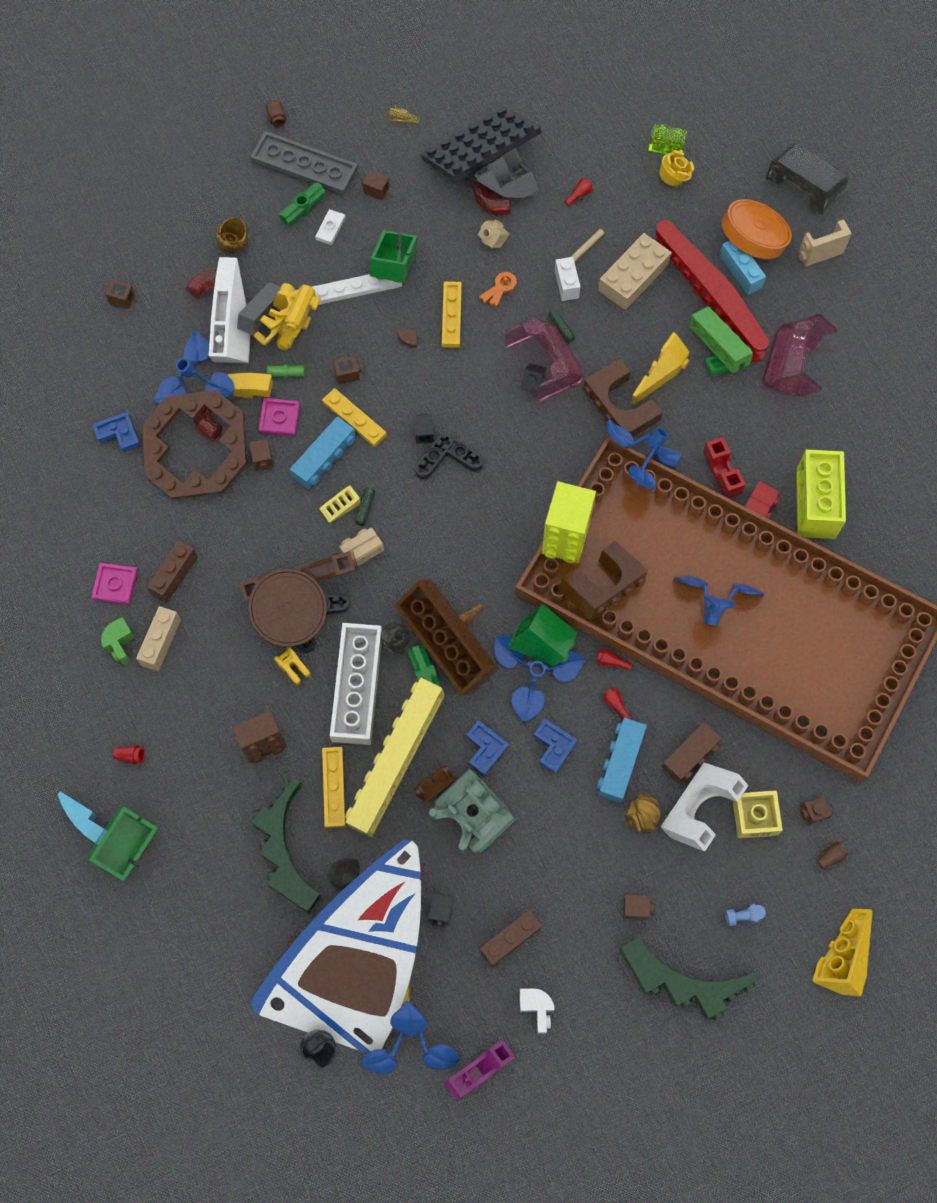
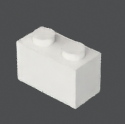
(567, 278)

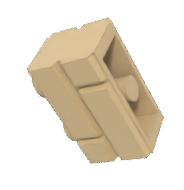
(364, 545)

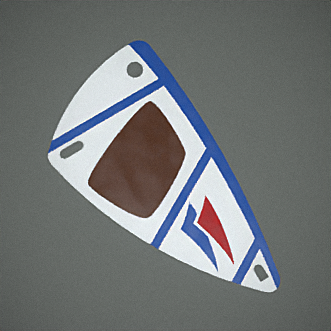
(353, 957)

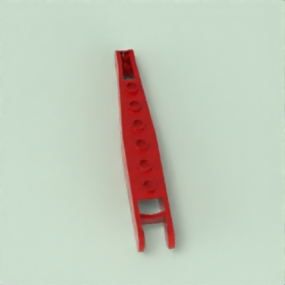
(713, 288)

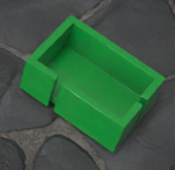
(388, 261)
(121, 841)

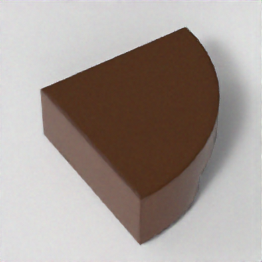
(408, 337)

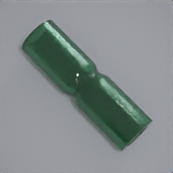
(563, 328)
(364, 509)

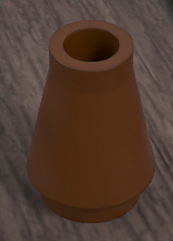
(832, 856)

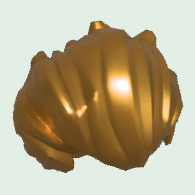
(232, 235)
(643, 813)

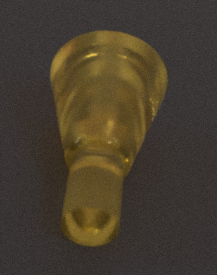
(398, 114)

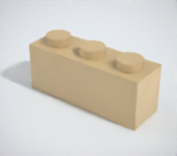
(158, 638)

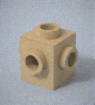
(493, 234)

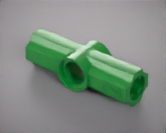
(307, 199)
(422, 665)

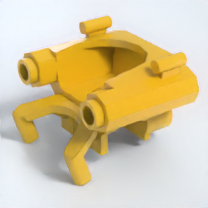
(292, 316)

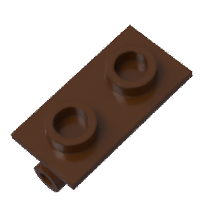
(428, 790)

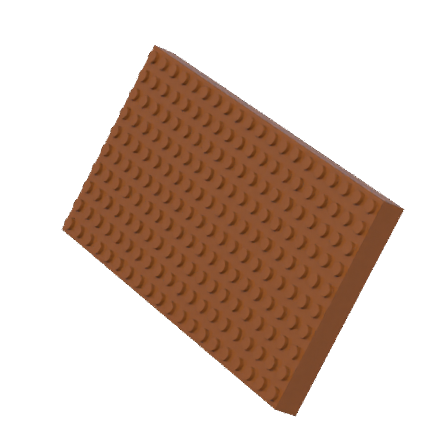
(809, 661)

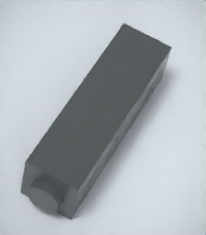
(259, 306)

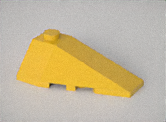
(670, 362)
(847, 959)

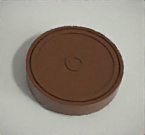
(287, 608)

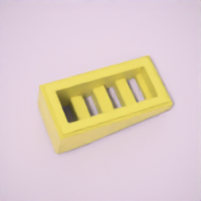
(350, 505)

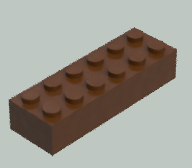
(446, 636)

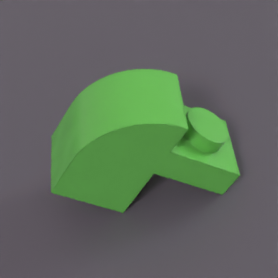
(116, 636)

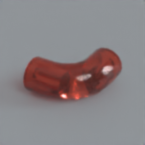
(490, 203)
(201, 283)
(207, 426)

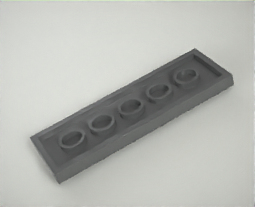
(304, 162)

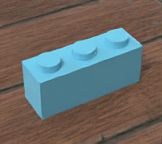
(742, 268)

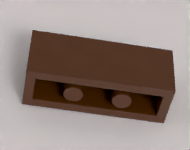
(172, 571)
(692, 753)
(510, 938)

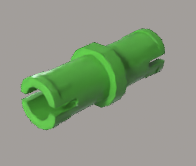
(286, 370)

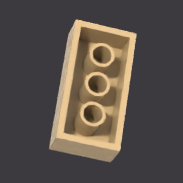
(634, 271)

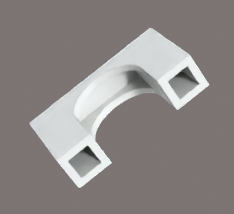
(706, 783)

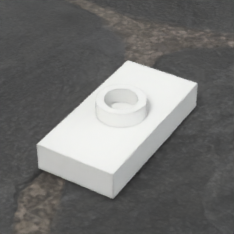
(330, 227)

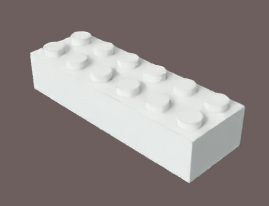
(356, 684)

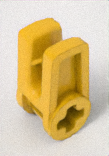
(289, 659)

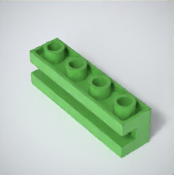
(720, 339)

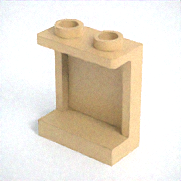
(826, 247)

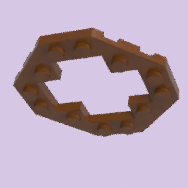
(156, 450)

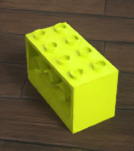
(821, 494)
(568, 522)

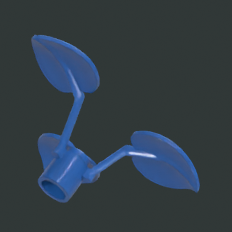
(195, 350)
(655, 441)
(717, 605)
(527, 701)
(410, 1021)

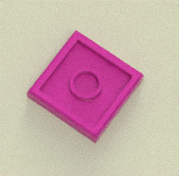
(279, 417)
(114, 583)

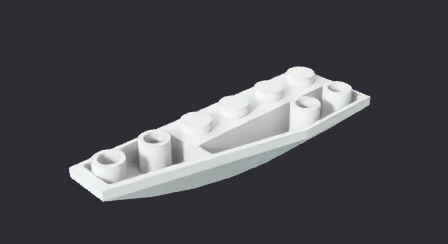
(227, 341)

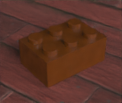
(259, 737)

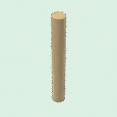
(587, 245)

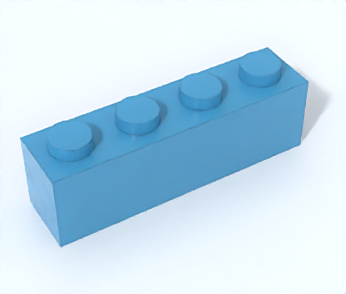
(322, 453)
(622, 760)

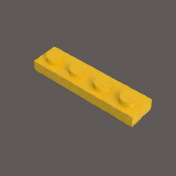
(451, 314)
(354, 417)
(333, 787)

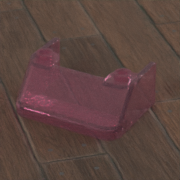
(789, 355)
(565, 370)

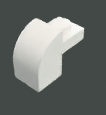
(537, 1001)

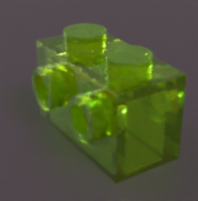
(666, 139)

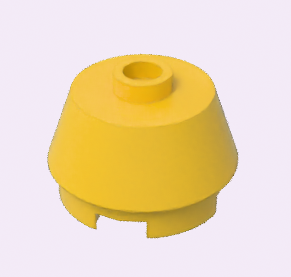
(675, 168)

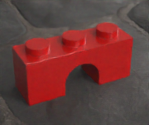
(717, 456)

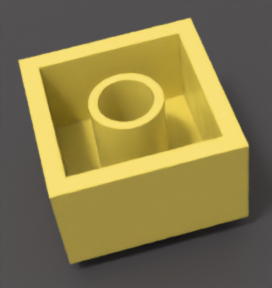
(757, 815)

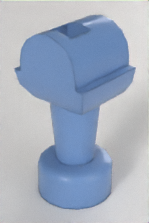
(752, 914)

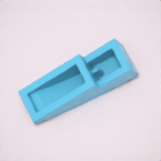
(81, 817)

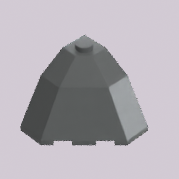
(508, 176)

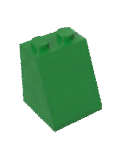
(543, 637)

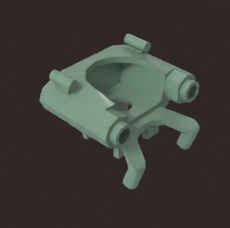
(486, 825)

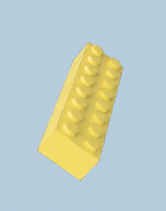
(395, 757)

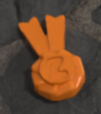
(504, 283)

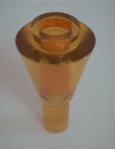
(468, 615)

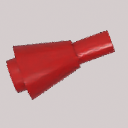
(582, 188)
(607, 658)
(614, 700)

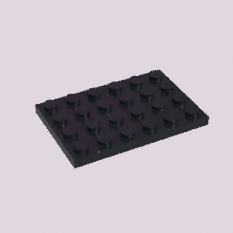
(480, 143)

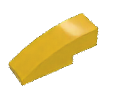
(252, 384)

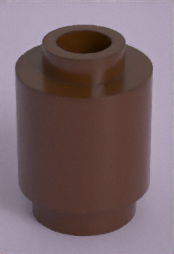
(276, 113)

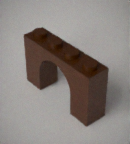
(603, 382)
(594, 599)

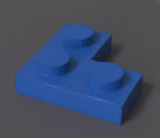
(120, 427)
(559, 745)
(490, 747)

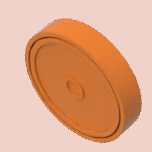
(756, 229)

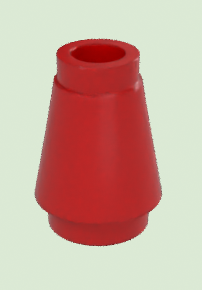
(129, 754)

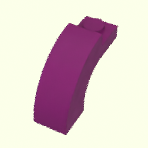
(479, 1070)

